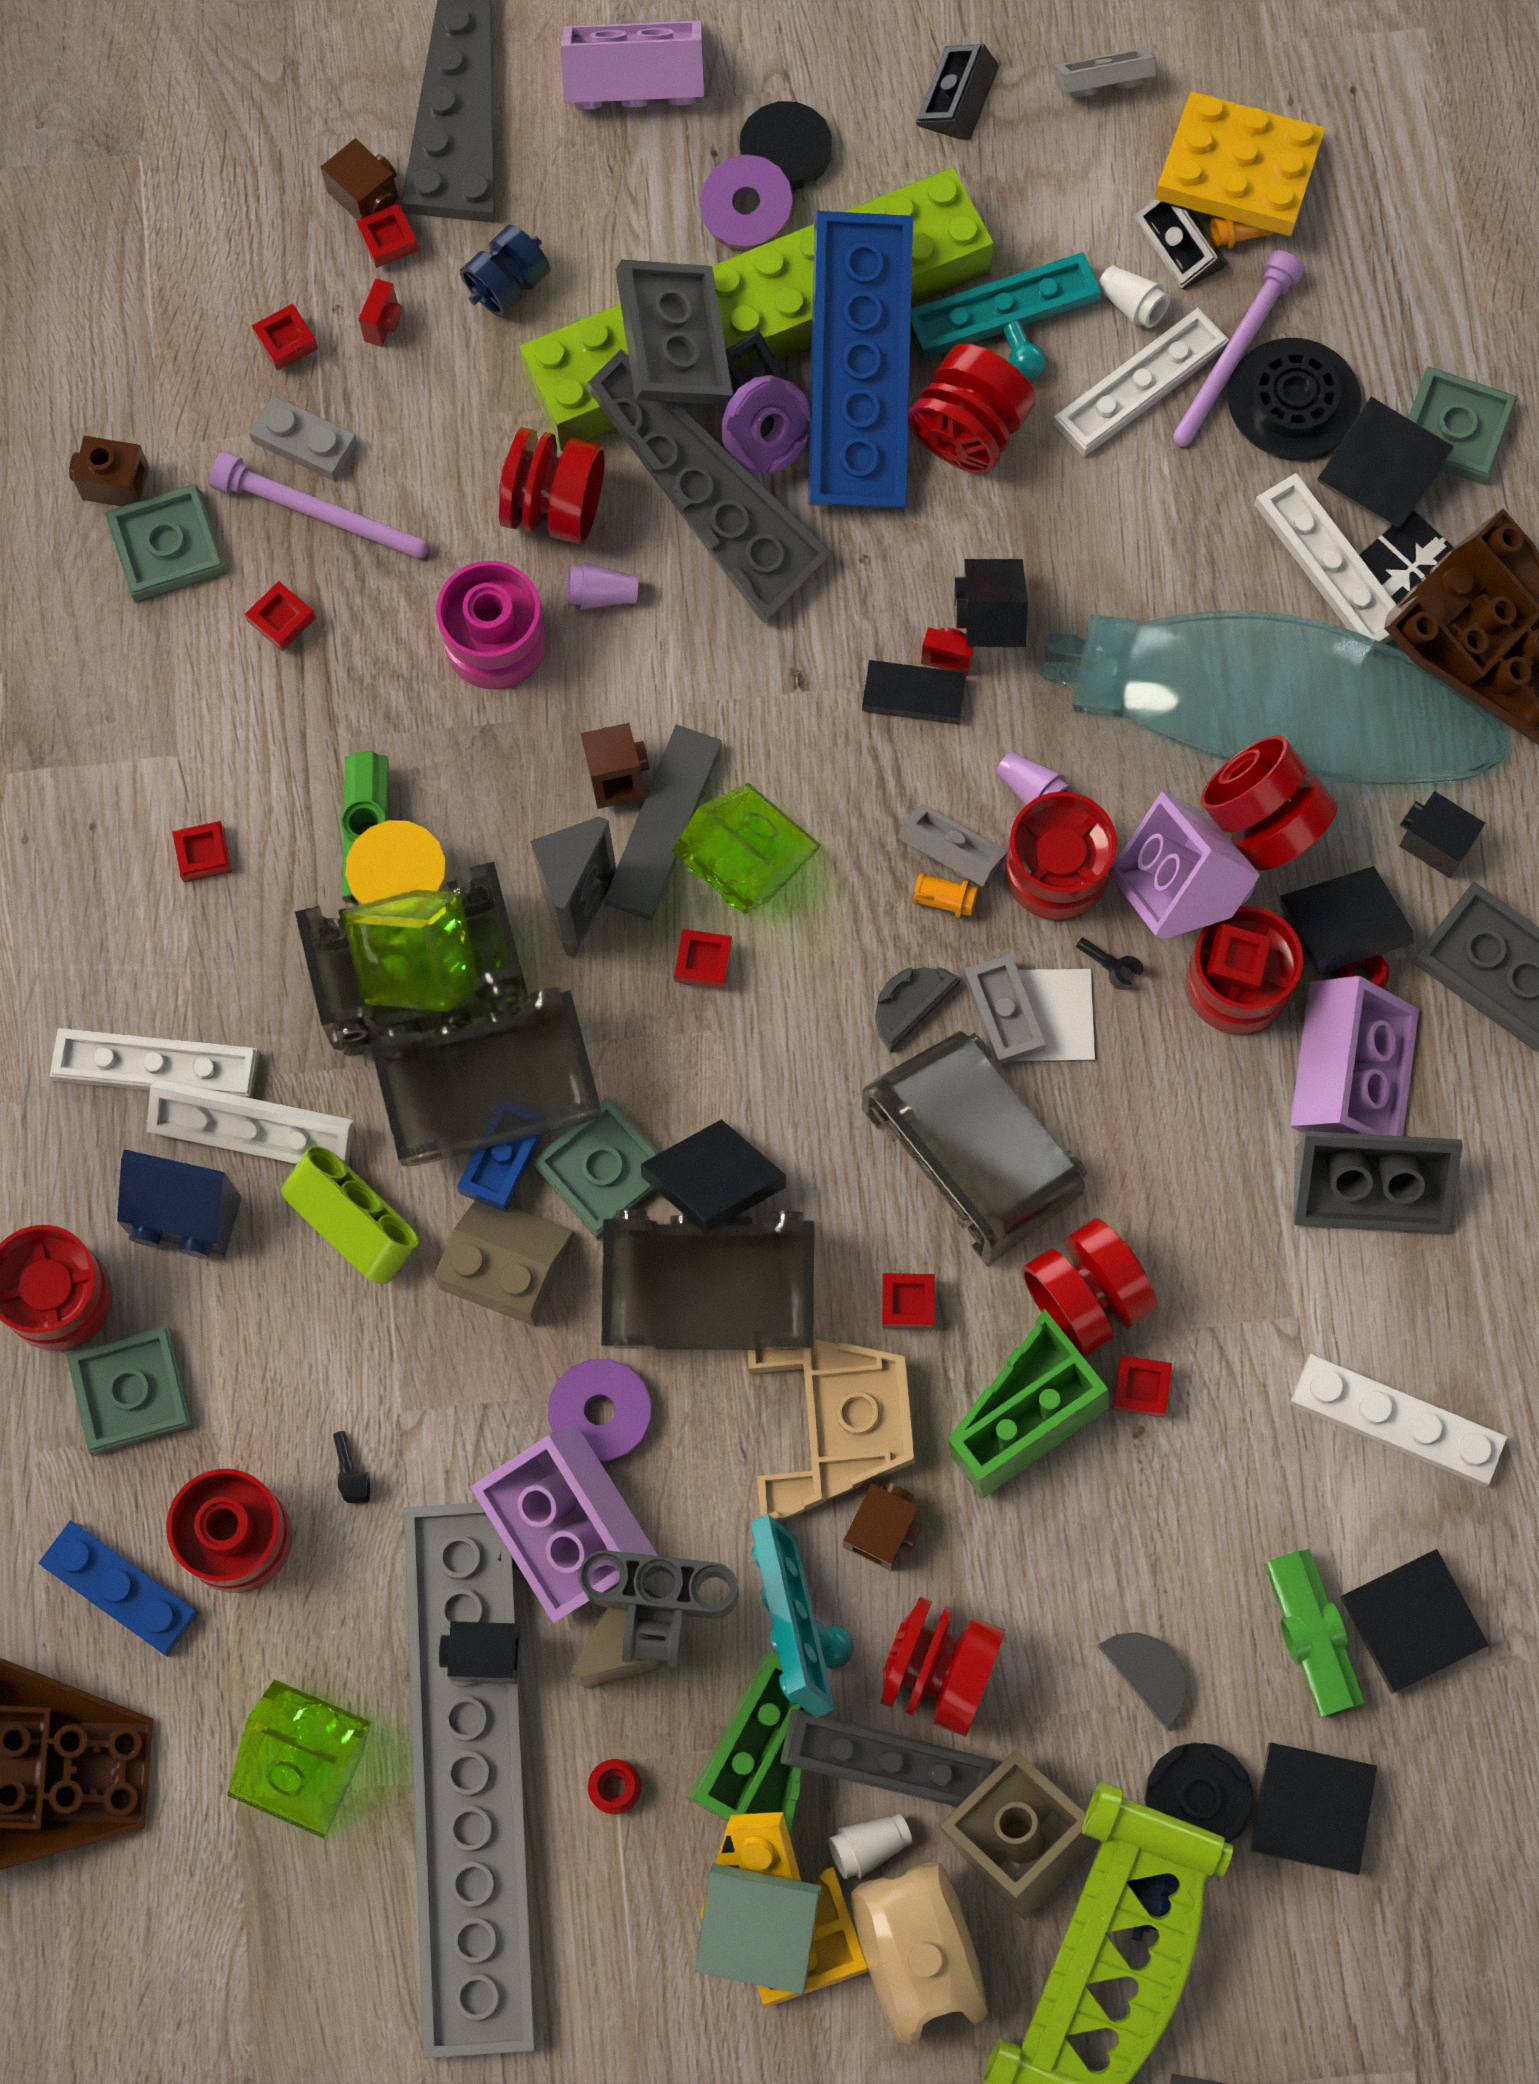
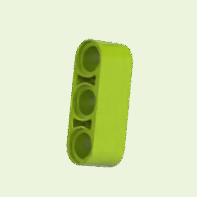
(349, 1215)

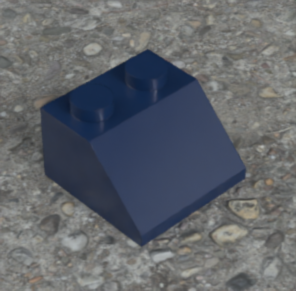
(176, 1204)

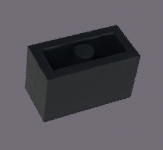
(992, 603)

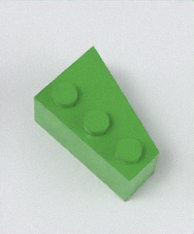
(1028, 1409)
(745, 1765)

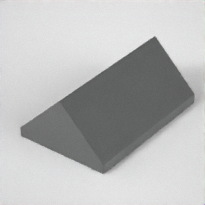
(575, 876)
(1375, 1181)

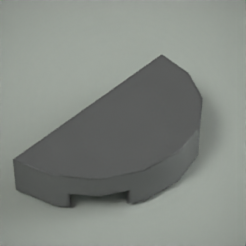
(909, 1000)
(1150, 1671)

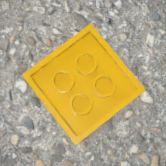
(1240, 163)

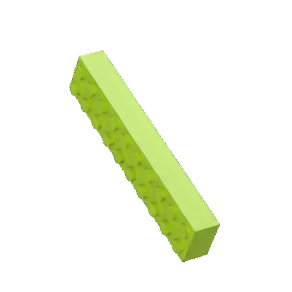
(763, 292)

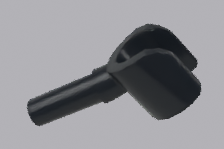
(1111, 963)
(352, 1485)

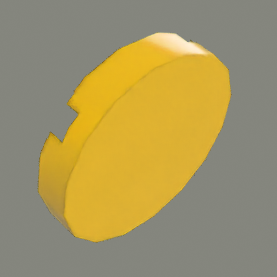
(394, 861)

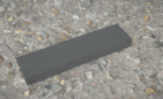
(662, 819)
(882, 1759)

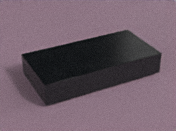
(913, 692)

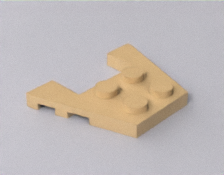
(854, 1423)

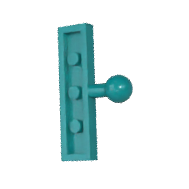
(1005, 308)
(796, 1636)

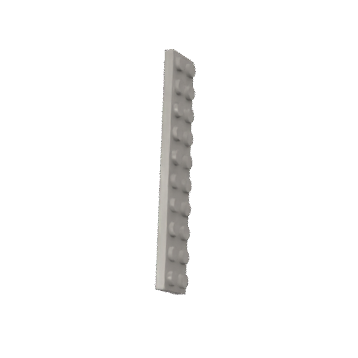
(467, 1796)

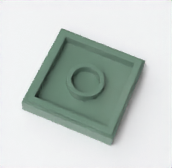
(1467, 417)
(165, 542)
(598, 1167)
(129, 1390)
(758, 1928)

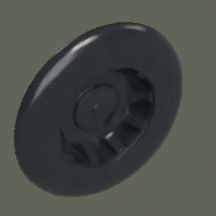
(1299, 380)

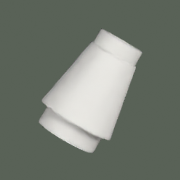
(1135, 296)
(868, 1844)

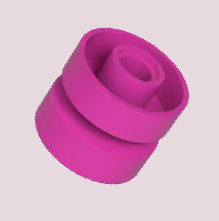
(491, 624)

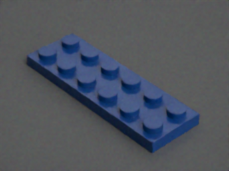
(860, 360)

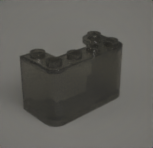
(335, 984)

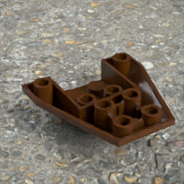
(1479, 622)
(67, 1767)

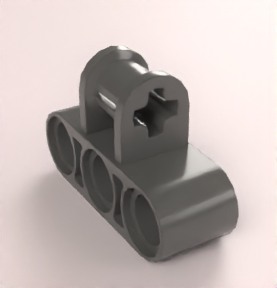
(652, 1616)

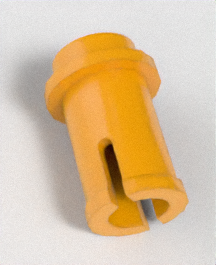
(1227, 232)
(945, 894)

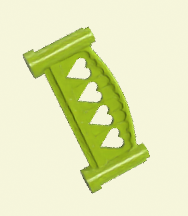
(1133, 1846)

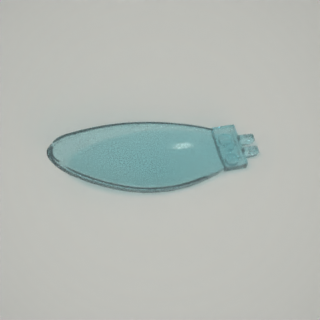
(1251, 675)

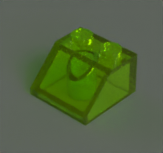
(744, 847)
(412, 950)
(298, 1758)

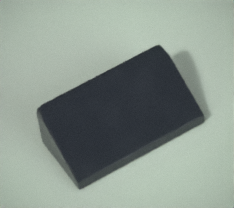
(958, 91)
(1180, 241)

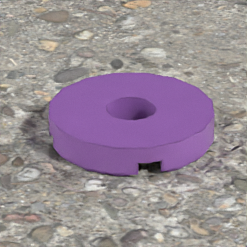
(742, 176)
(744, 419)
(615, 1383)

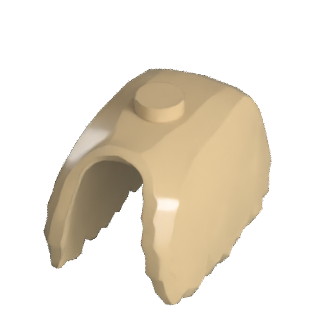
(918, 1949)

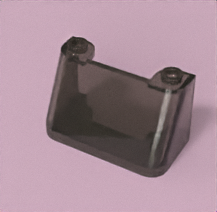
(975, 1142)

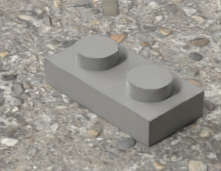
(1122, 68)
(303, 438)
(952, 845)
(1004, 1009)

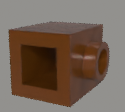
(360, 180)
(109, 471)
(615, 765)
(884, 1525)

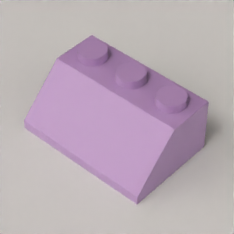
(632, 63)
(1182, 870)
(1354, 1059)
(555, 1511)

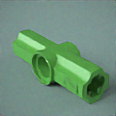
(364, 801)
(1314, 1633)

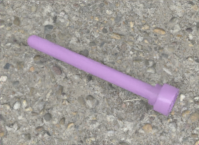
(1280, 274)
(232, 475)

